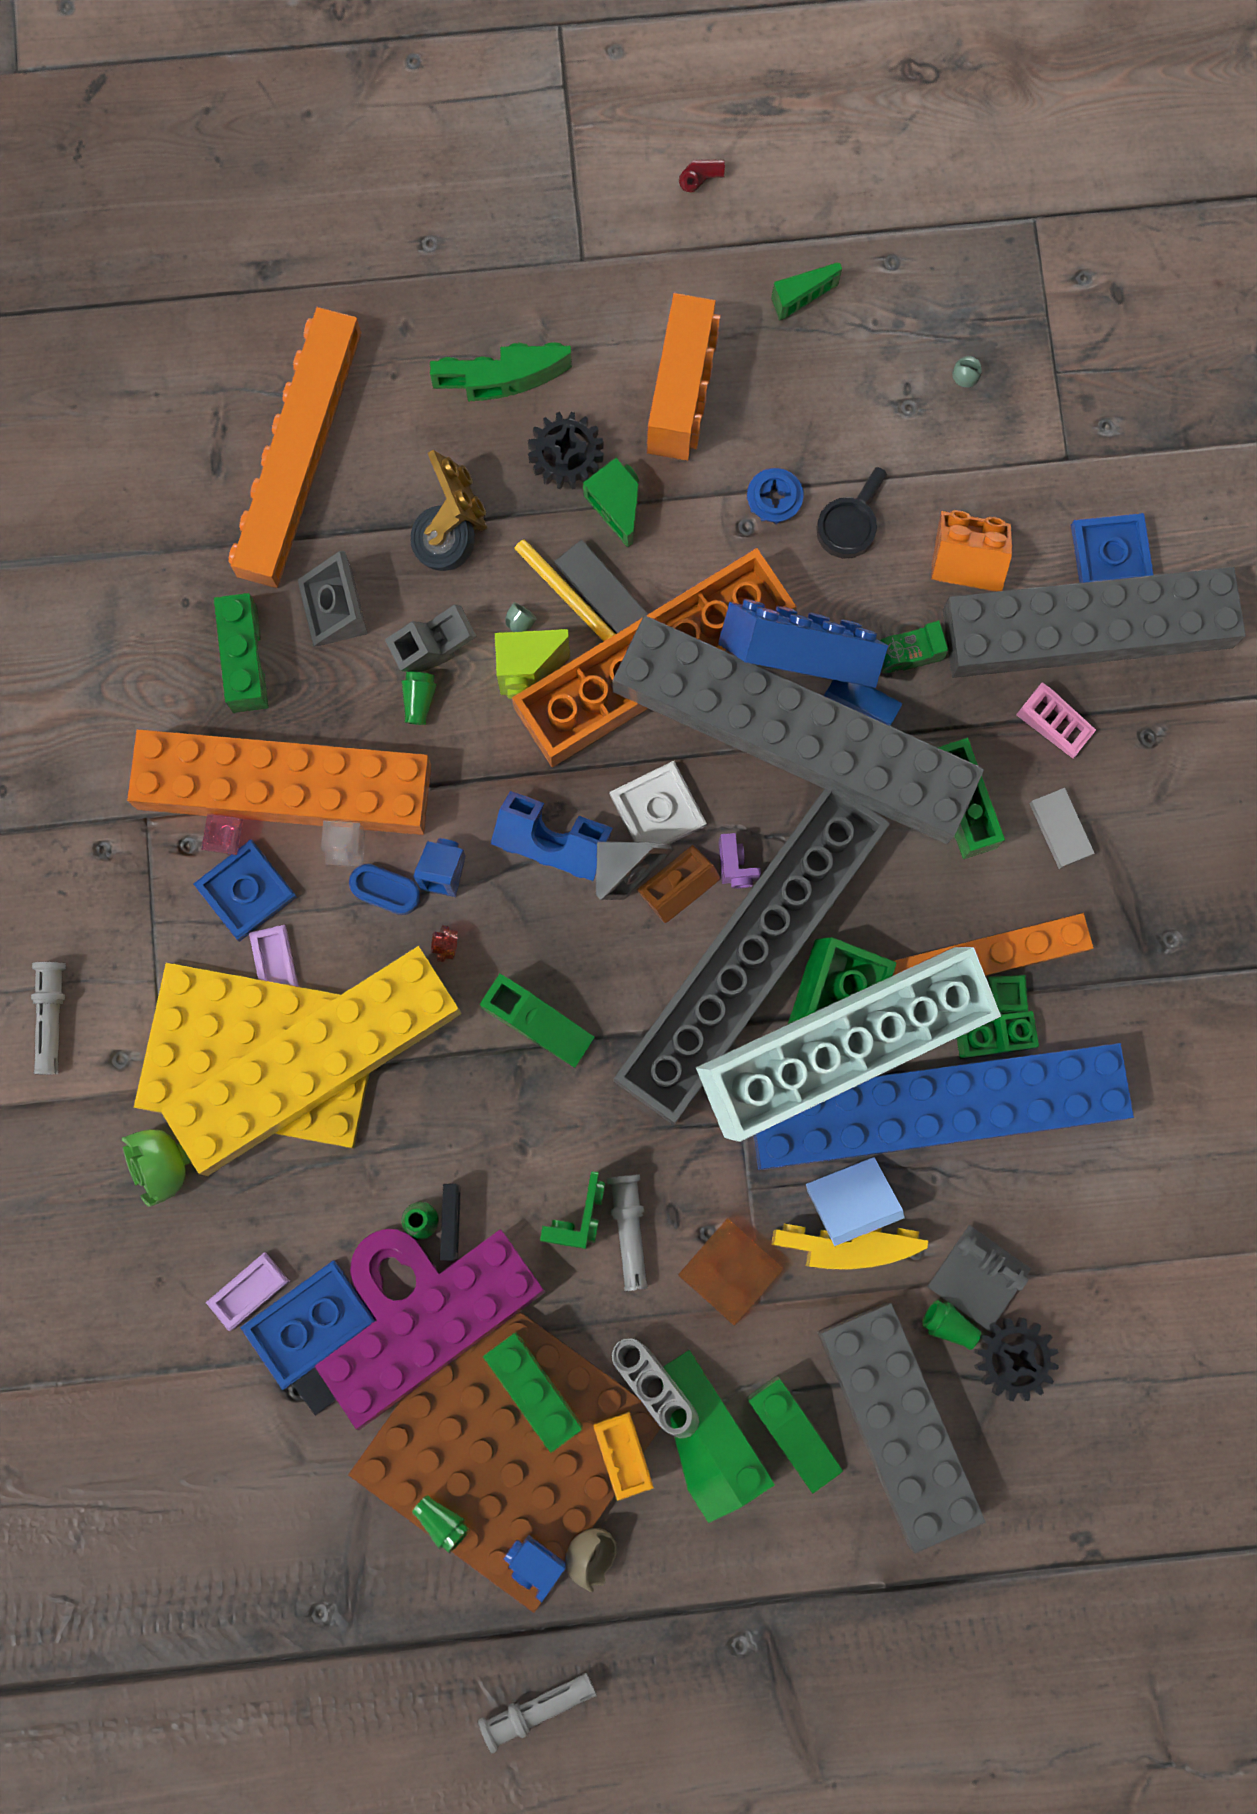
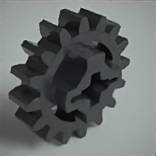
(553, 446)
(1025, 1347)

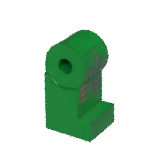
(915, 648)

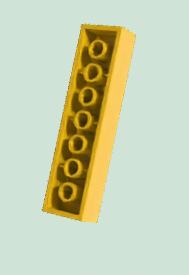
(310, 1062)

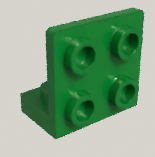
(563, 1232)

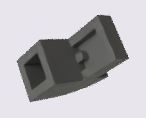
(430, 644)

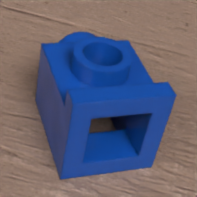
(534, 1566)

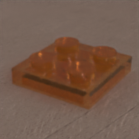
(730, 1271)

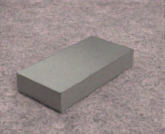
(1061, 828)

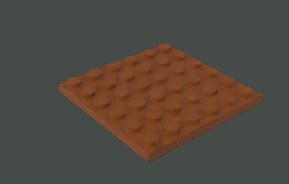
(484, 1461)

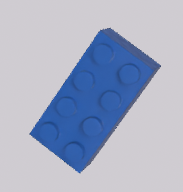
(802, 643)

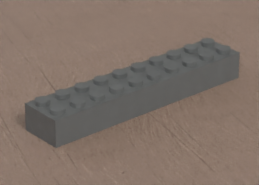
(797, 730)
(751, 953)

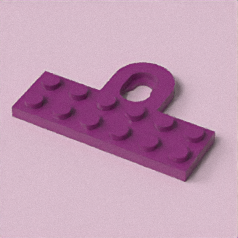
(430, 1326)

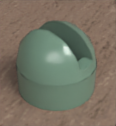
(964, 375)
(519, 618)

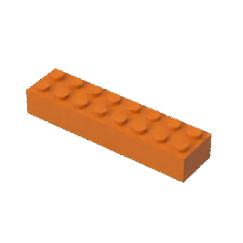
(578, 699)
(279, 781)

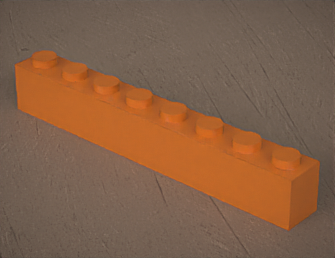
(295, 447)

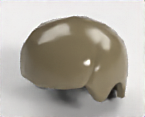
(590, 1557)

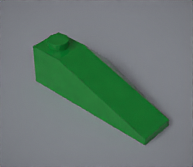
(717, 1458)

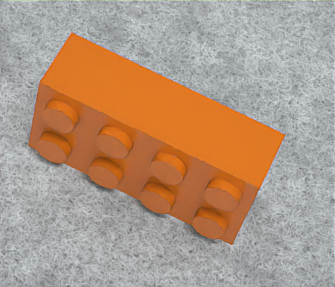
(683, 377)

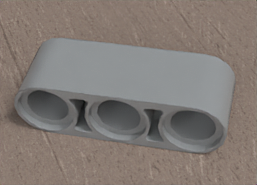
(639, 1378)

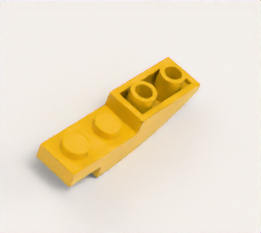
(861, 1252)

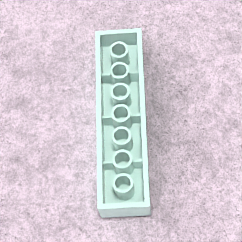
(848, 1043)

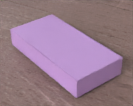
(273, 955)
(247, 1291)

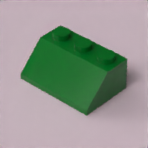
(837, 972)

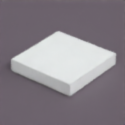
(658, 806)

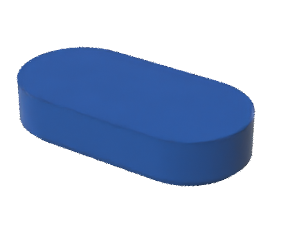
(384, 889)

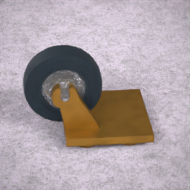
(445, 533)

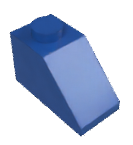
(440, 867)

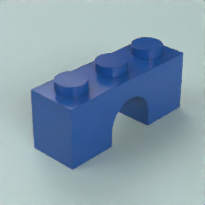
(522, 832)

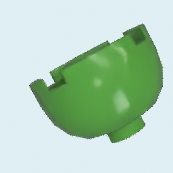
(156, 1164)

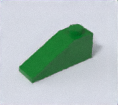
(794, 1434)

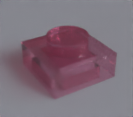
(222, 834)

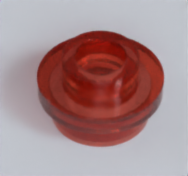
(444, 943)

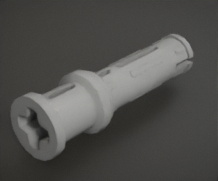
(48, 998)
(627, 1212)
(520, 1718)

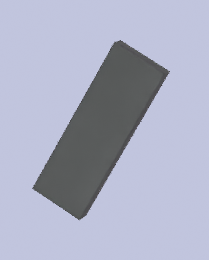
(599, 587)

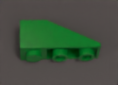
(536, 1020)

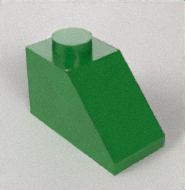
(615, 498)

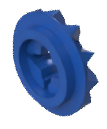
(785, 484)

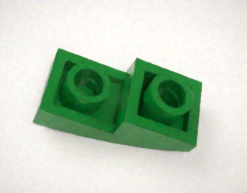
(1002, 1035)

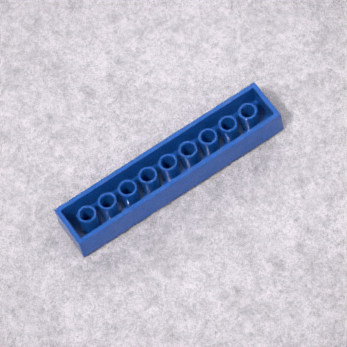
(954, 1107)

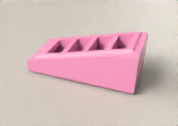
(1064, 710)

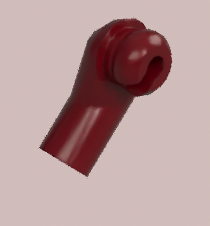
(699, 171)

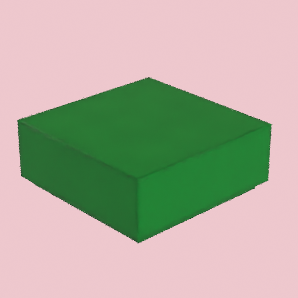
(1009, 993)

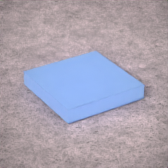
(854, 1201)

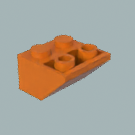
(972, 551)

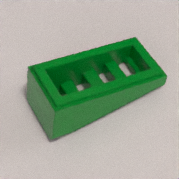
(799, 290)

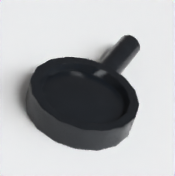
(848, 524)

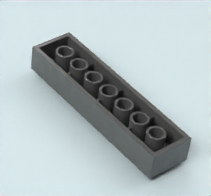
(1093, 622)

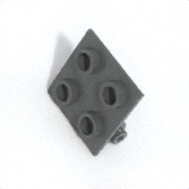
(979, 1277)

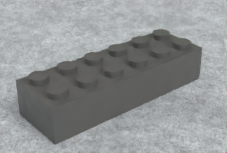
(901, 1427)

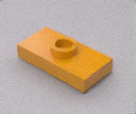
(623, 1456)

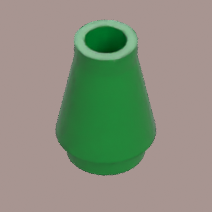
(417, 695)
(430, 1220)
(949, 1324)
(441, 1524)

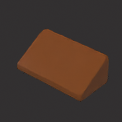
(679, 884)

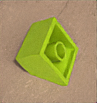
(528, 657)

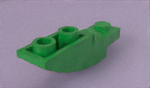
(518, 371)

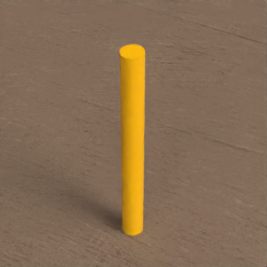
(564, 590)

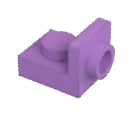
(730, 857)

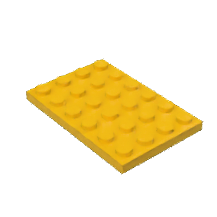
(215, 1019)

